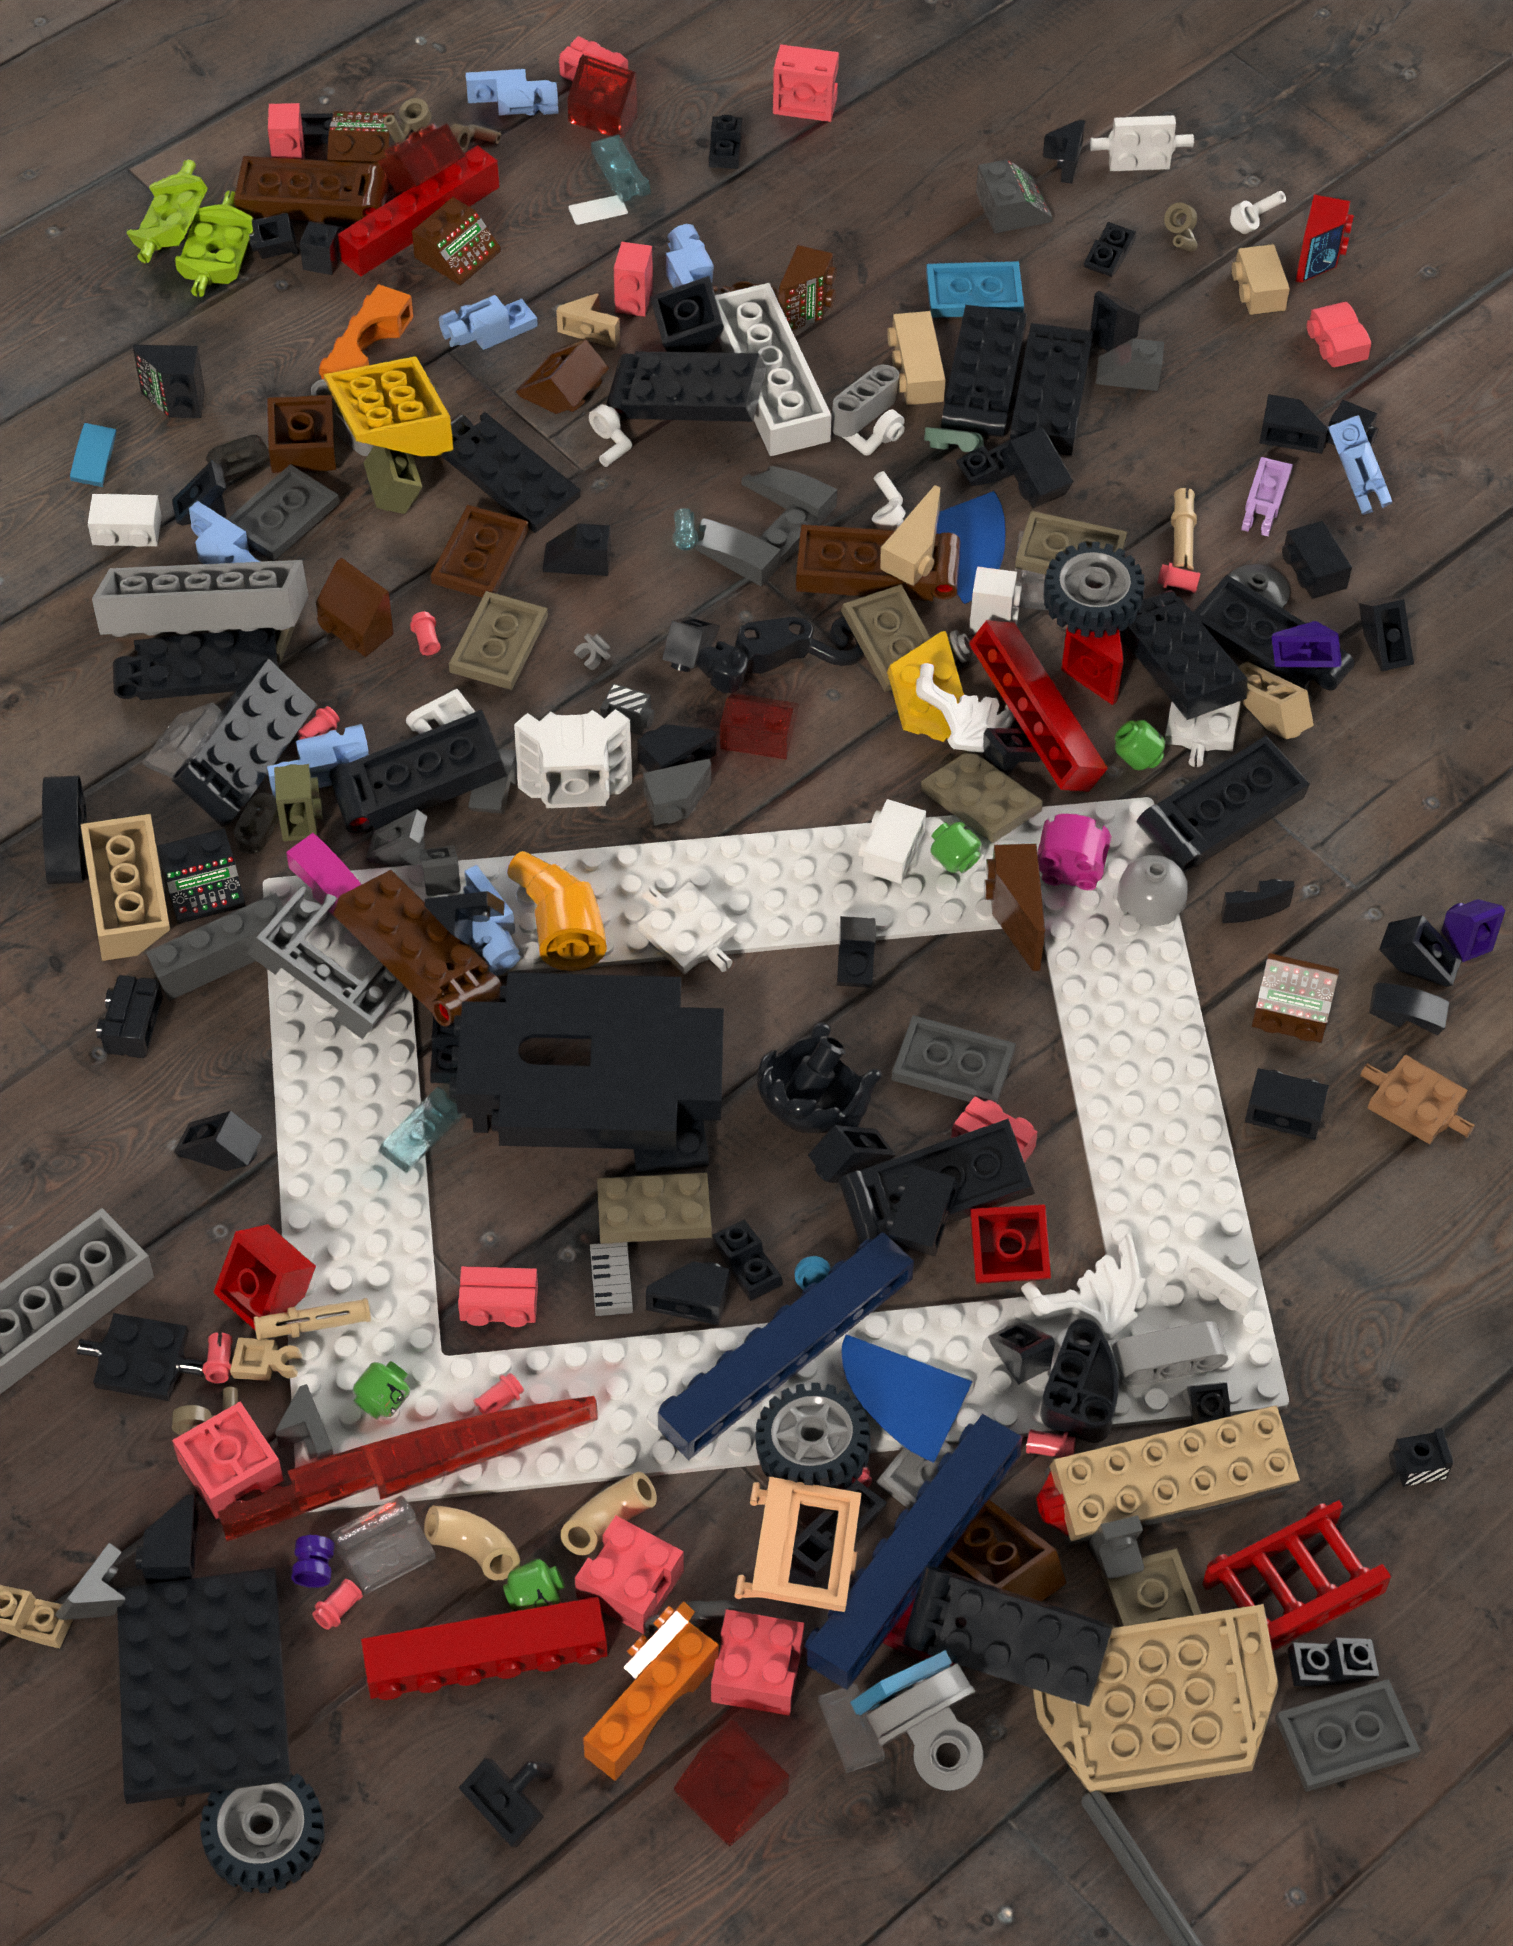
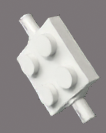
(1141, 143)
(1203, 732)
(687, 928)

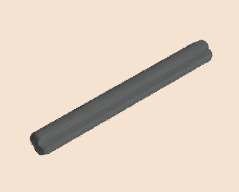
(1139, 1870)

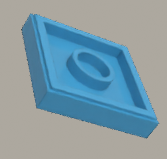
(887, 1688)

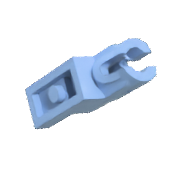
(512, 92)
(687, 258)
(487, 322)
(1359, 463)
(218, 538)
(326, 752)
(493, 937)

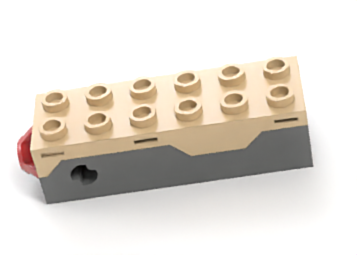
(1169, 1475)

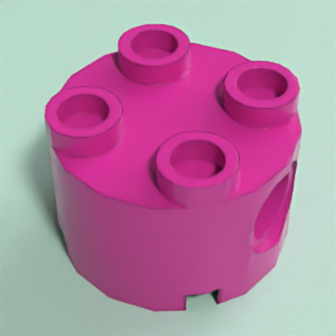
(1073, 851)

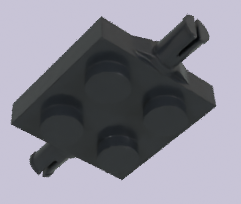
(141, 1357)

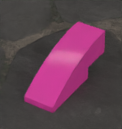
(320, 869)

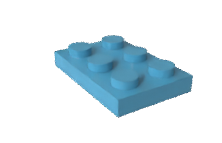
(975, 284)

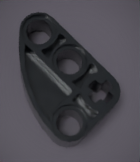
(62, 817)
(1087, 1394)

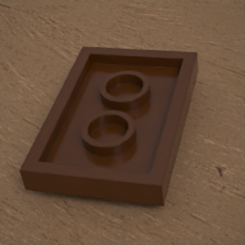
(479, 552)

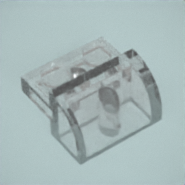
(383, 1544)

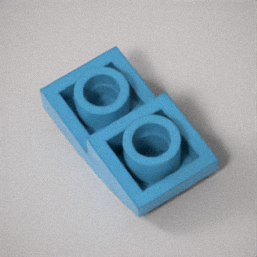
(93, 454)

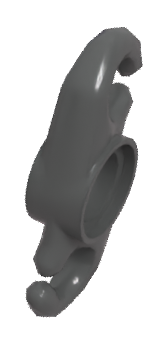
(705, 1614)

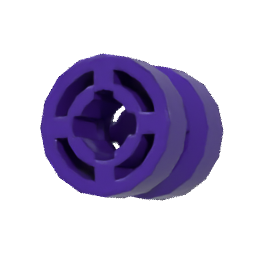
(313, 1560)

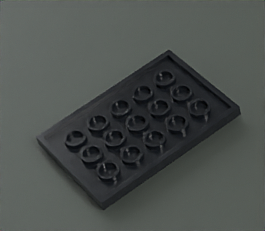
(202, 1686)

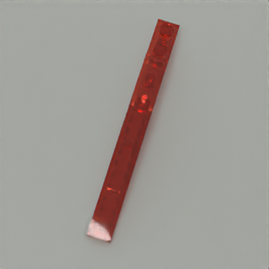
(406, 1461)

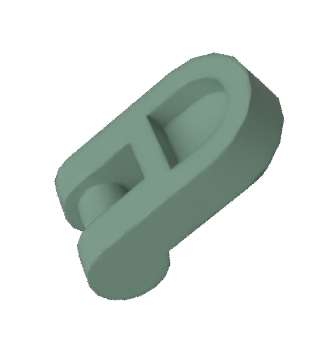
(941, 438)

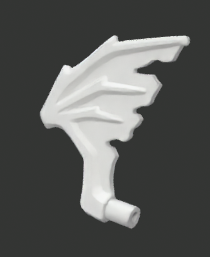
(968, 717)
(1104, 1297)

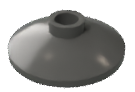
(1264, 581)

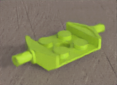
(170, 211)
(212, 229)

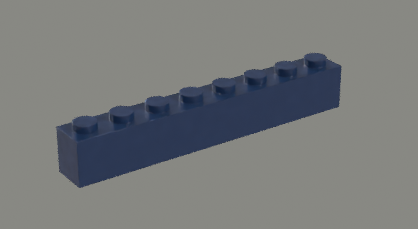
(784, 1345)
(920, 1539)

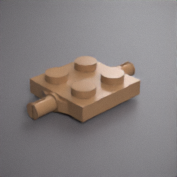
(1417, 1099)

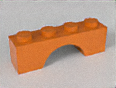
(382, 316)
(627, 1724)

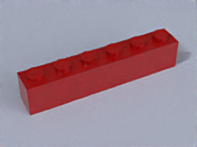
(391, 226)
(1038, 706)
(484, 1648)

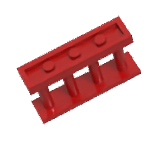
(1330, 1601)

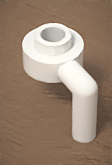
(1245, 216)
(607, 424)
(887, 429)
(890, 515)

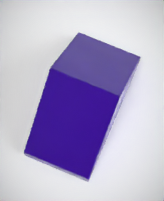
(1307, 646)

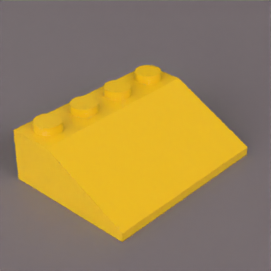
(393, 407)

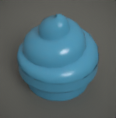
(811, 1270)

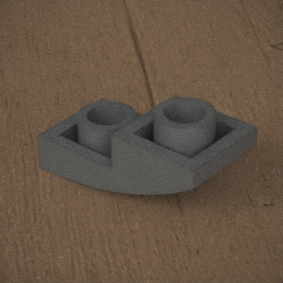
(494, 796)

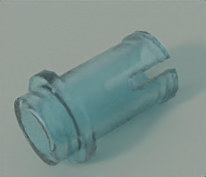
(685, 533)

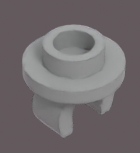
(959, 646)
(597, 647)

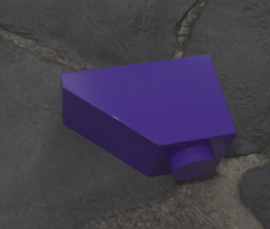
(1473, 927)

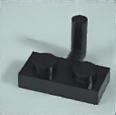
(502, 1798)

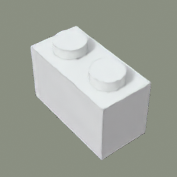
(124, 520)
(994, 597)
(893, 841)

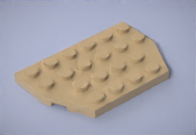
(1170, 1703)

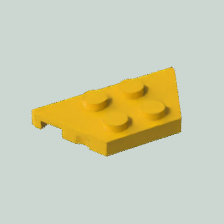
(914, 713)

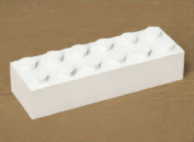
(790, 405)

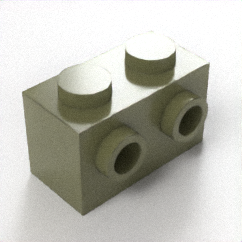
(392, 479)
(296, 801)

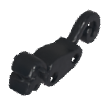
(771, 649)

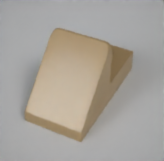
(584, 321)

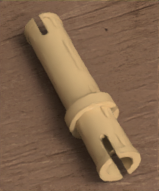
(1183, 521)
(266, 1326)

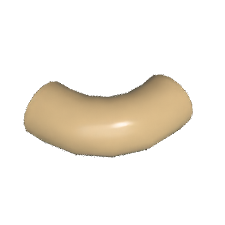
(625, 1499)
(474, 1537)

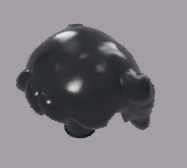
(811, 1085)

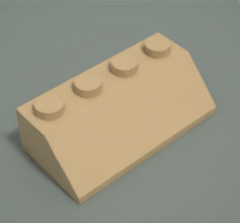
(125, 885)

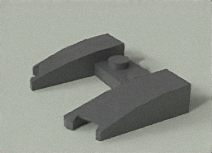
(755, 558)
(285, 947)

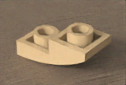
(31, 1617)

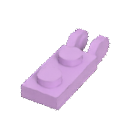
(1267, 493)

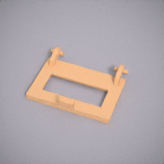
(778, 1537)

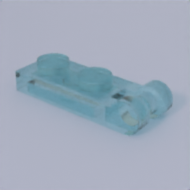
(620, 168)
(420, 1130)

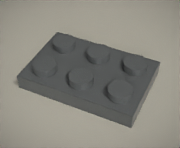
(284, 511)
(953, 1061)
(1347, 1735)

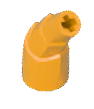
(565, 914)

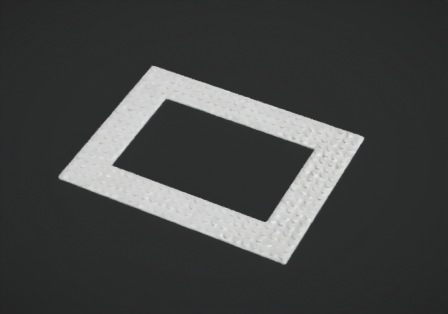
(1137, 1081)

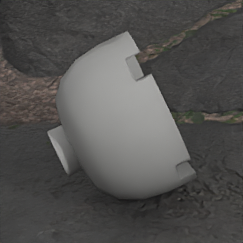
(1153, 890)

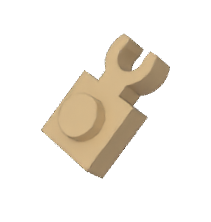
(259, 1358)

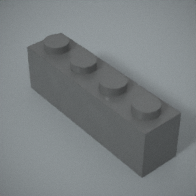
(211, 949)

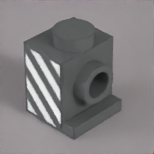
(630, 703)

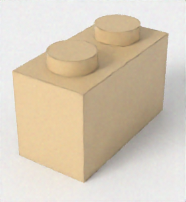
(1261, 279)

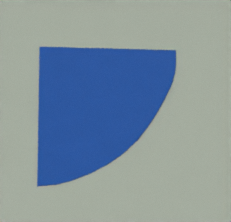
(982, 537)
(904, 1395)

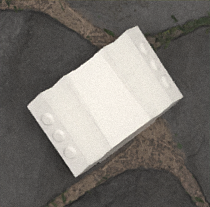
(573, 758)

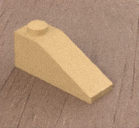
(911, 547)
(1276, 702)

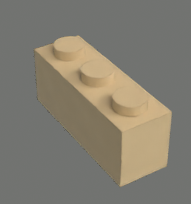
(917, 358)

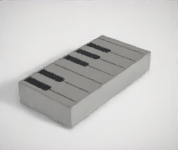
(611, 1278)

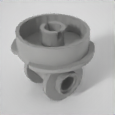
(930, 1724)

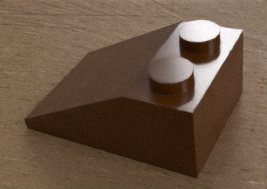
(1017, 898)
(1006, 1555)

